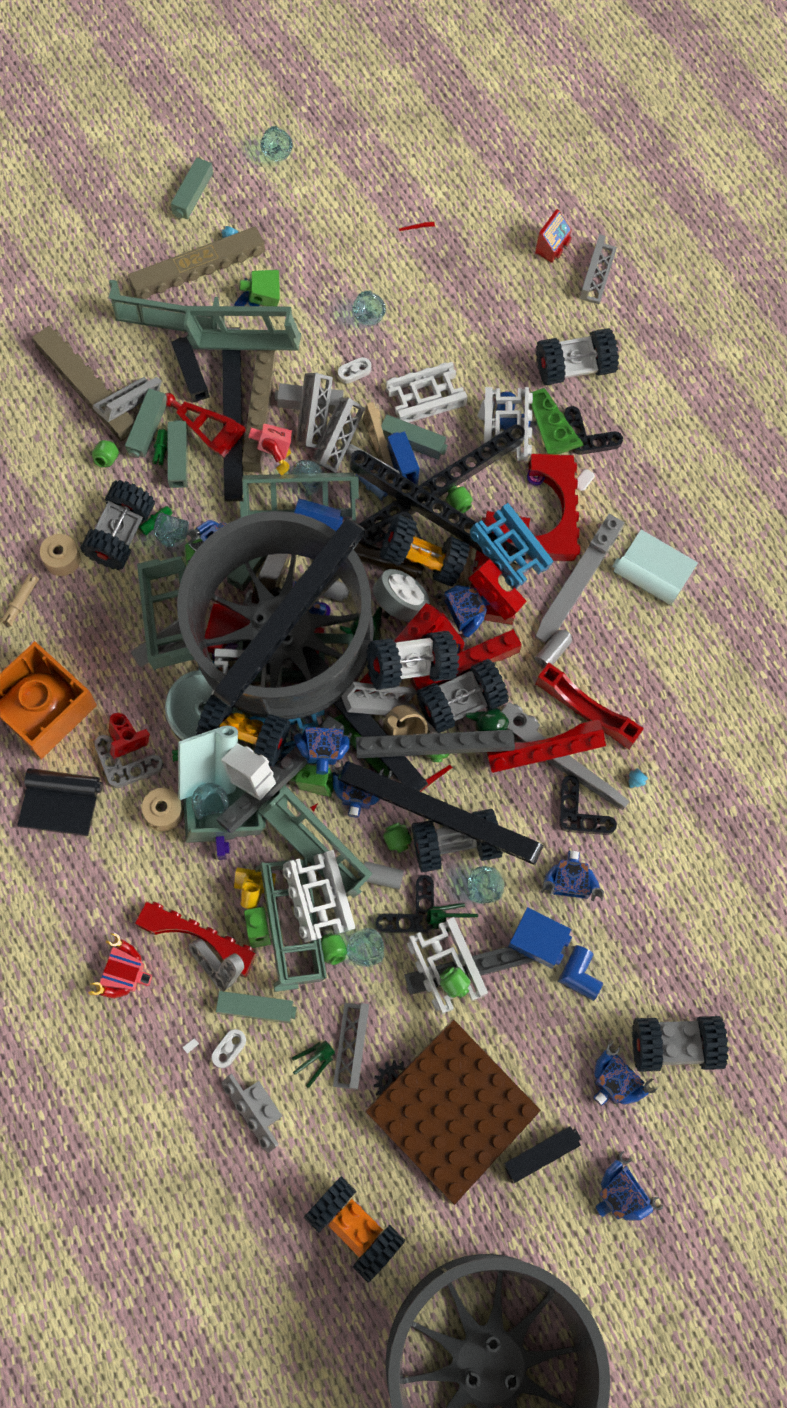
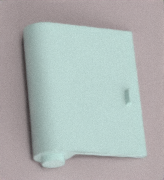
(655, 567)
(201, 760)

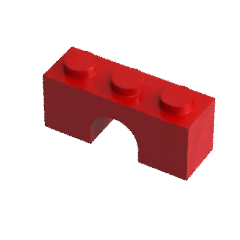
(486, 581)

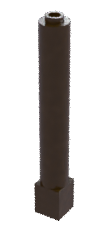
(371, 555)

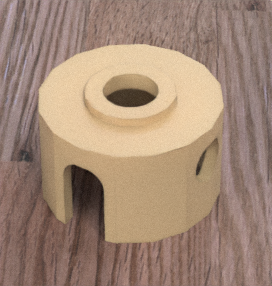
(64, 563)
(413, 722)
(162, 820)

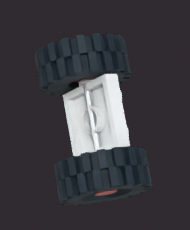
(577, 356)
(394, 661)

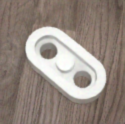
(353, 370)
(228, 1048)

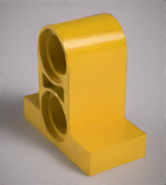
(251, 886)

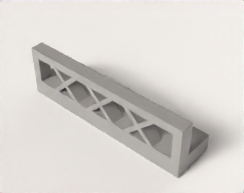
(593, 267)
(126, 398)
(310, 410)
(332, 433)
(376, 702)
(362, 1022)

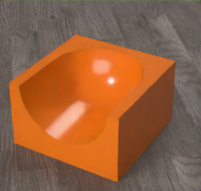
(42, 699)

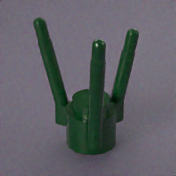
(437, 914)
(322, 1052)

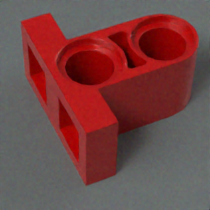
(122, 729)

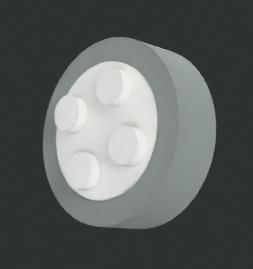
(399, 595)

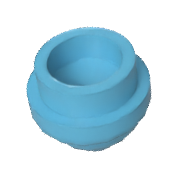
(228, 231)
(637, 778)

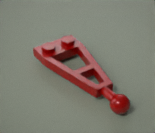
(225, 438)

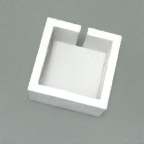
(249, 771)

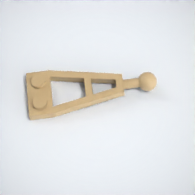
(374, 429)

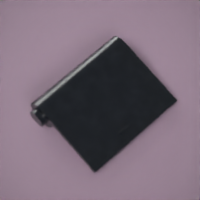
(59, 801)

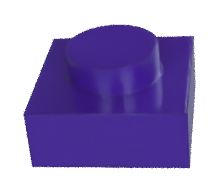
(222, 848)

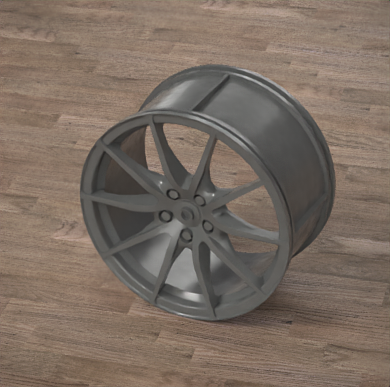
(237, 545)
(493, 1362)

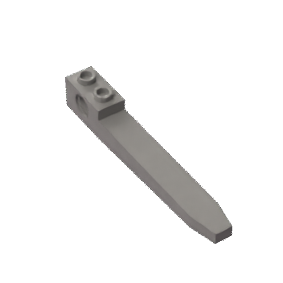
(580, 577)
(566, 764)

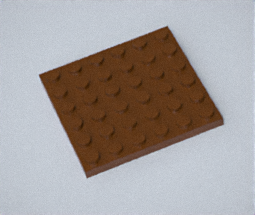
(453, 1111)

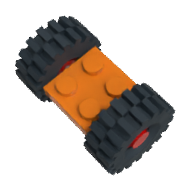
(355, 1229)

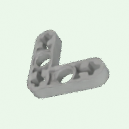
(117, 768)
(222, 974)

